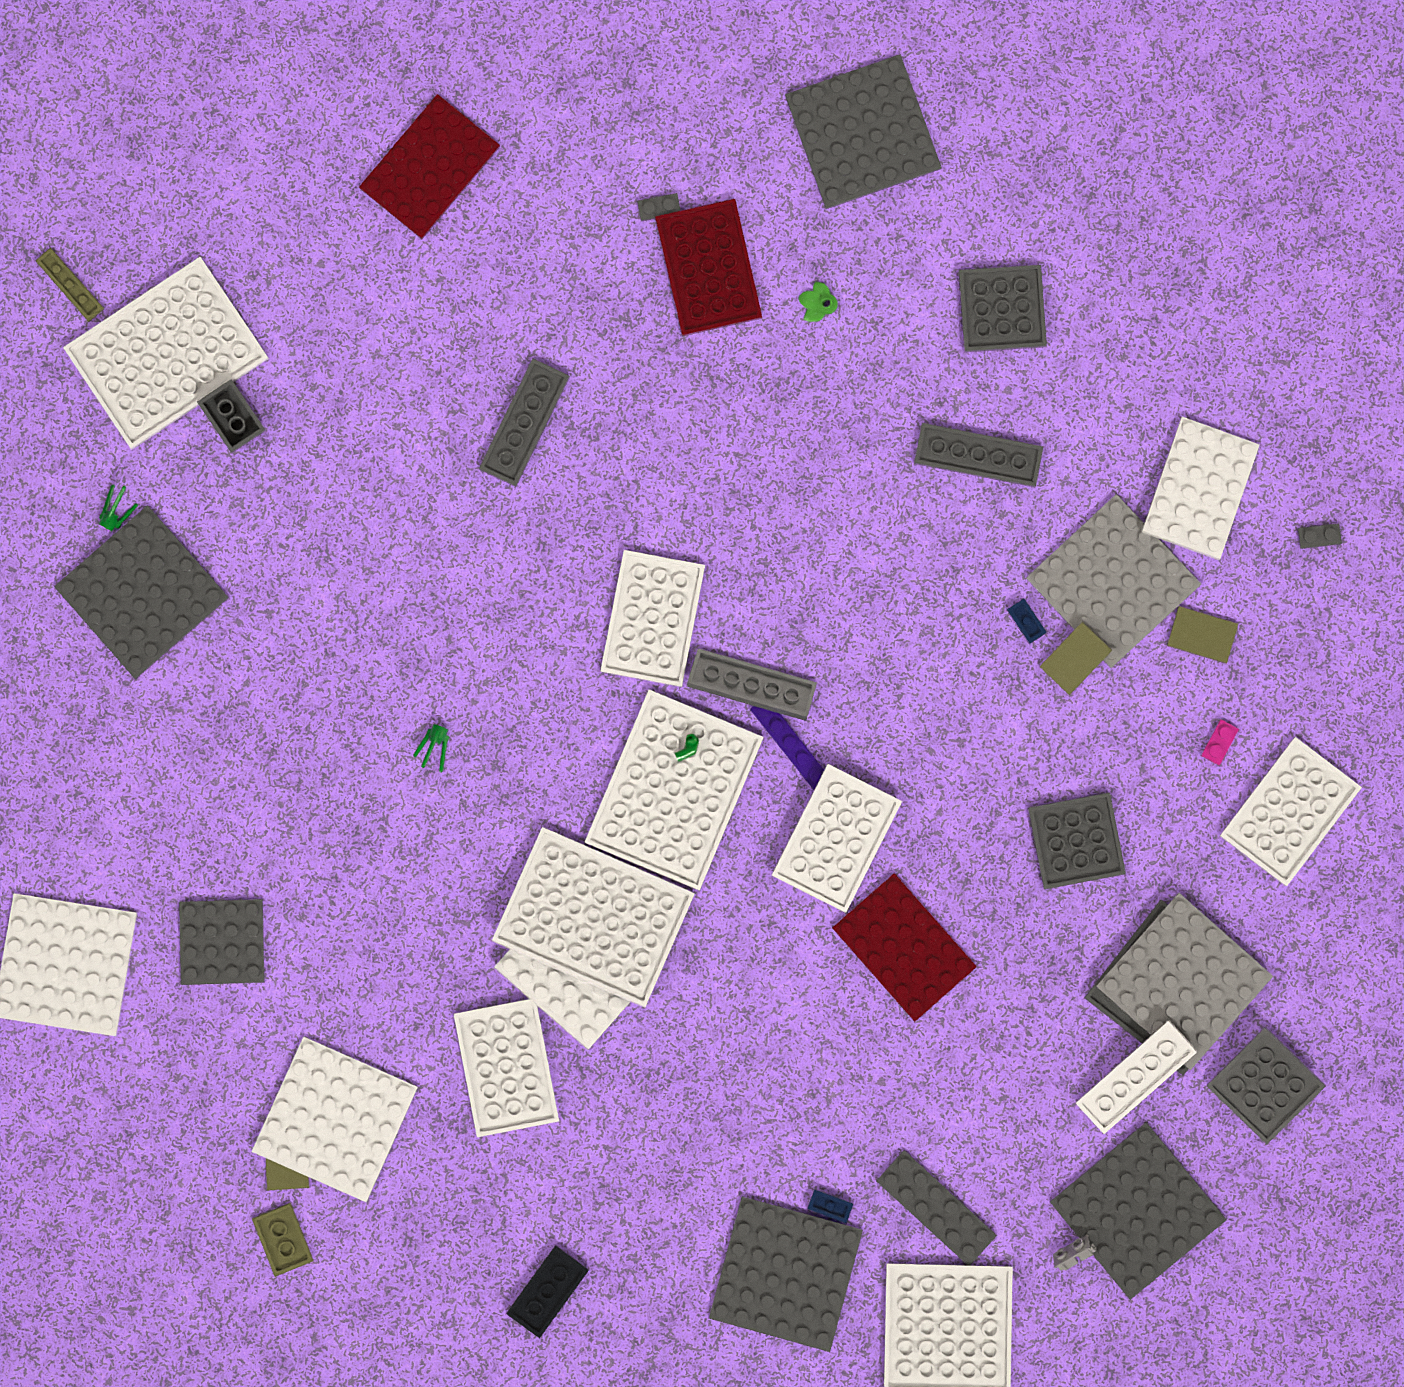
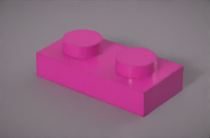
(1219, 742)

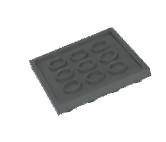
(1002, 308)
(1076, 841)
(221, 942)
(1266, 1085)

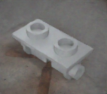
(1065, 1257)

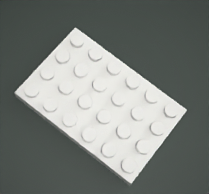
(1200, 488)
(652, 618)
(1290, 811)
(836, 838)
(570, 1002)
(506, 1067)

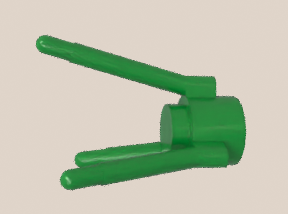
(108, 518)
(436, 735)

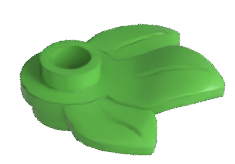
(815, 301)

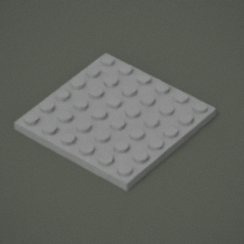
(1114, 579)
(1185, 974)

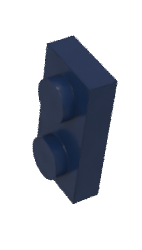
(1026, 621)
(830, 1206)

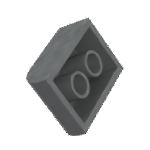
(231, 416)

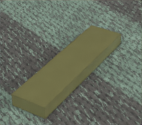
(69, 284)

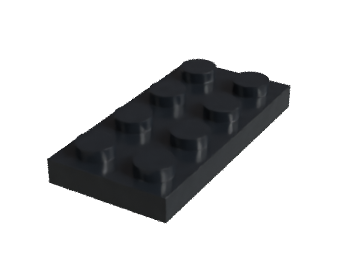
(547, 1291)

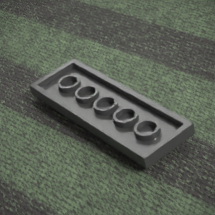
(524, 422)
(978, 455)
(751, 684)
(936, 1208)

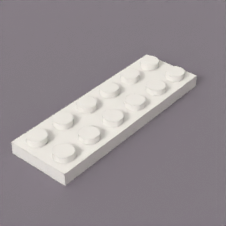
(1136, 1077)

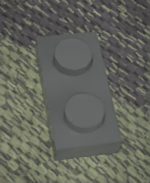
(658, 206)
(1319, 536)

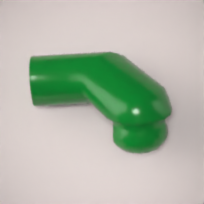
(689, 749)

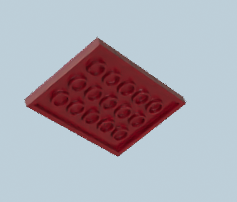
(429, 166)
(708, 267)
(904, 947)

